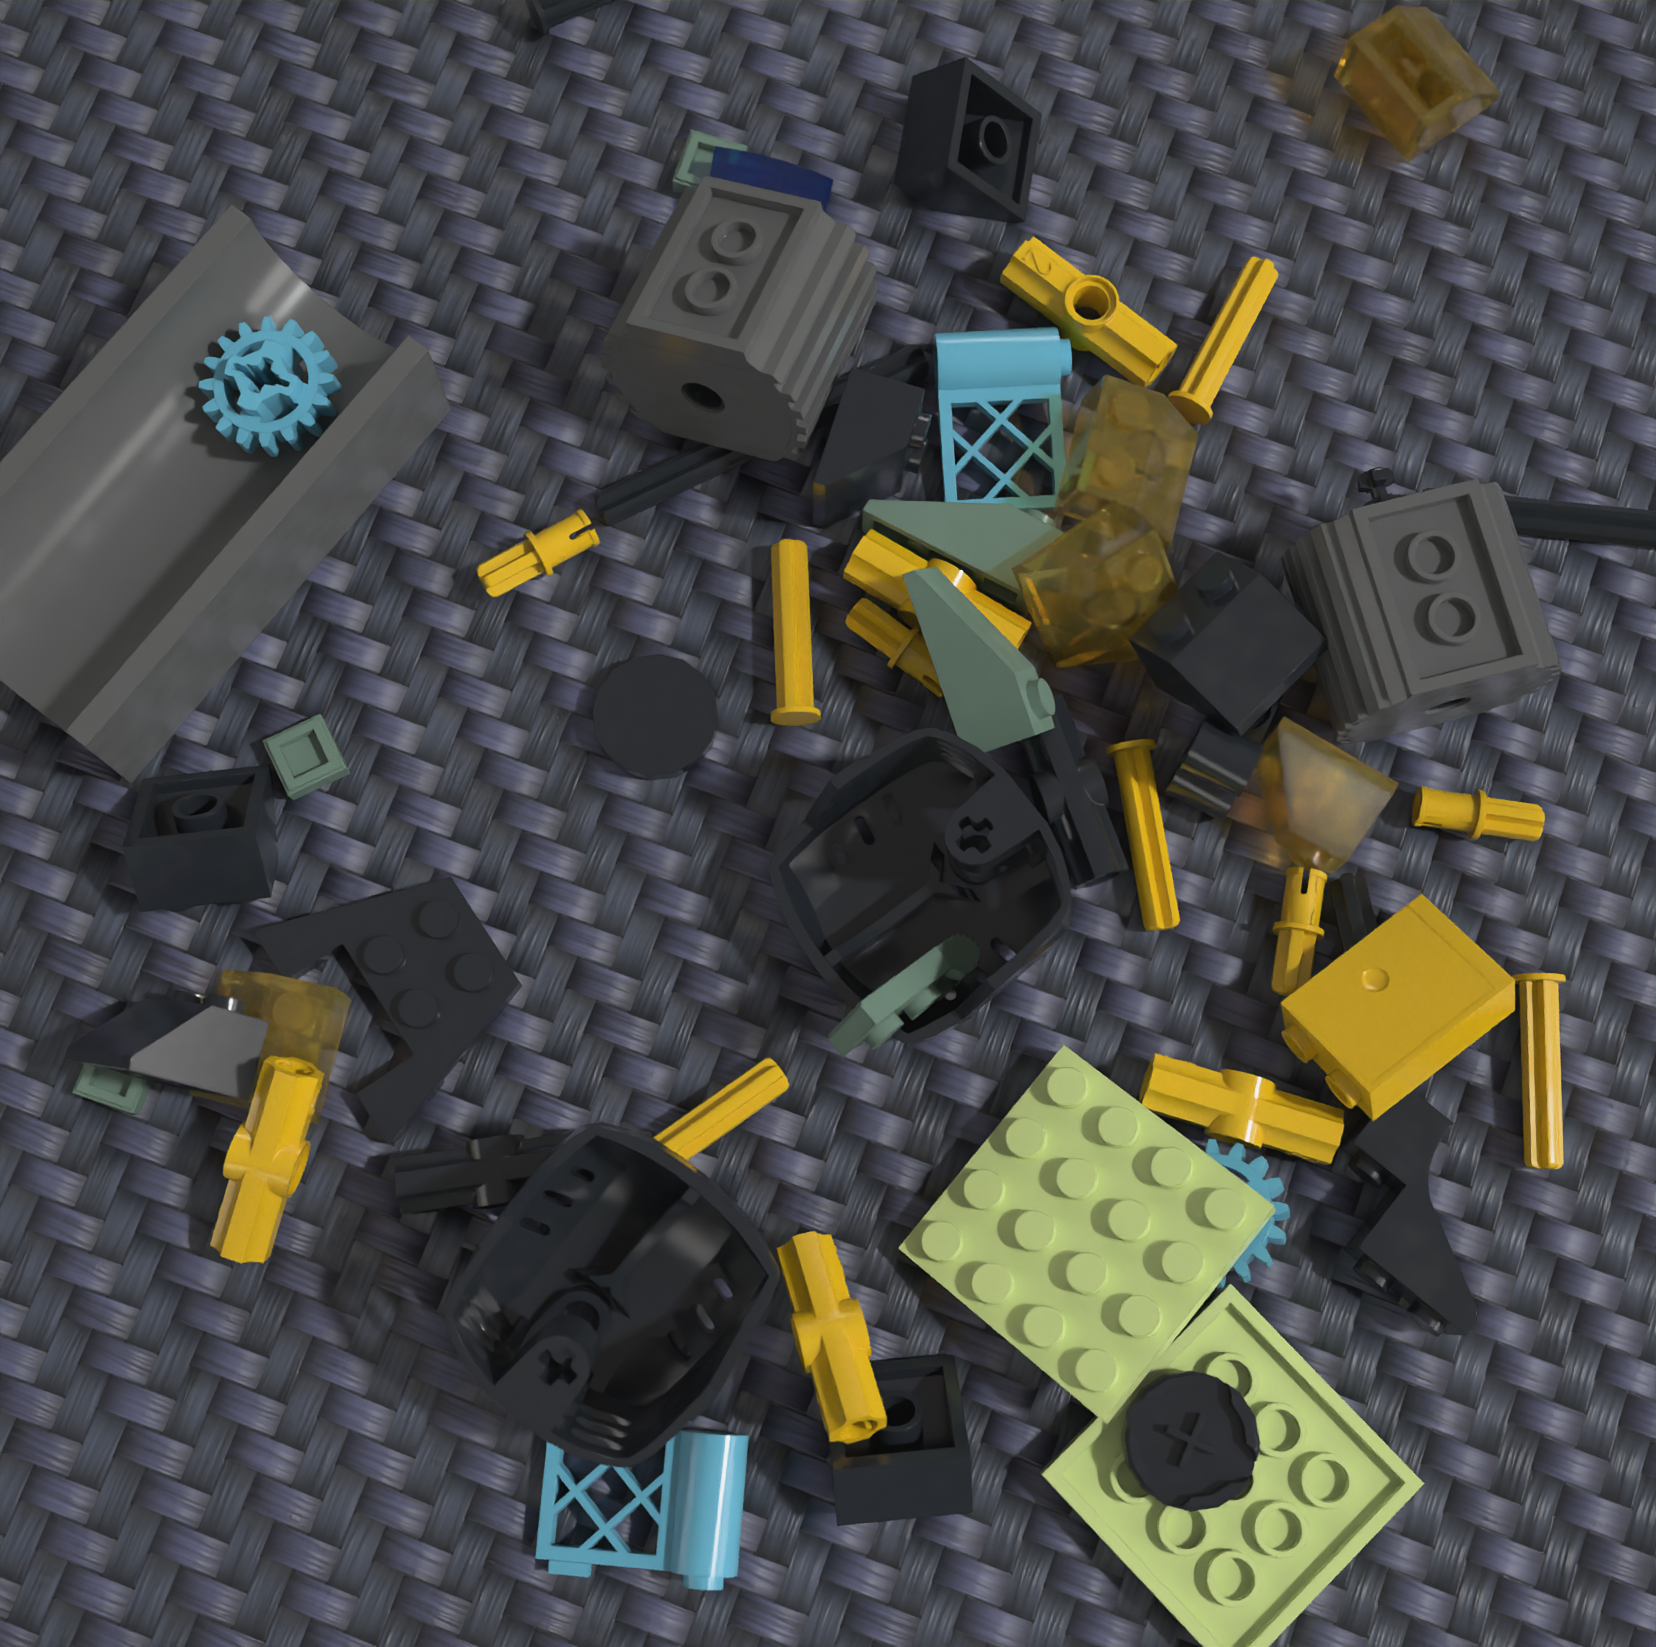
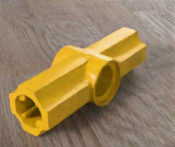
(1059, 288)
(879, 568)
(1242, 1109)
(266, 1159)
(831, 1338)

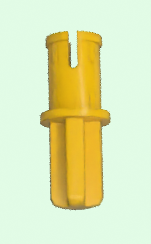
(536, 554)
(903, 646)
(1477, 814)
(1297, 931)

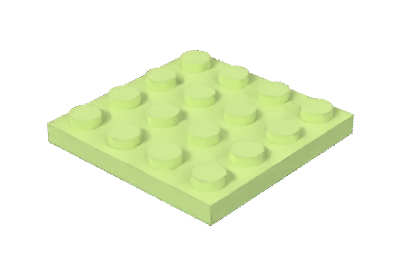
(1087, 1232)
(1303, 1515)

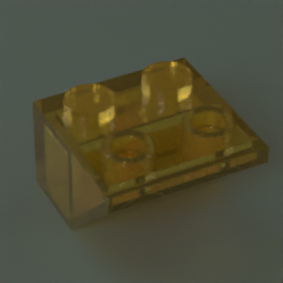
(1413, 79)

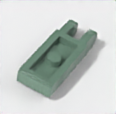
(908, 992)

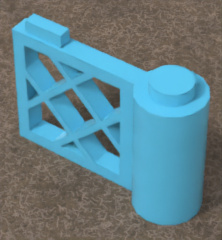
(997, 370)
(695, 1520)

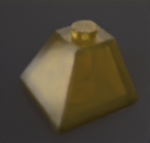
(1318, 796)
(302, 1020)

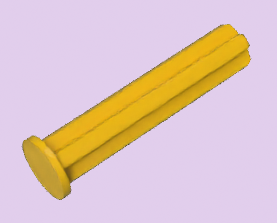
(1224, 341)
(792, 635)
(1146, 833)
(1541, 1069)
(725, 1109)

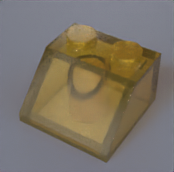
(1131, 451)
(1096, 587)

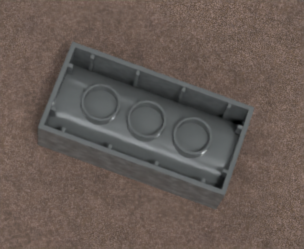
(151, 542)

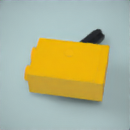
(1394, 1000)

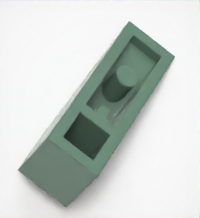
(974, 537)
(982, 674)

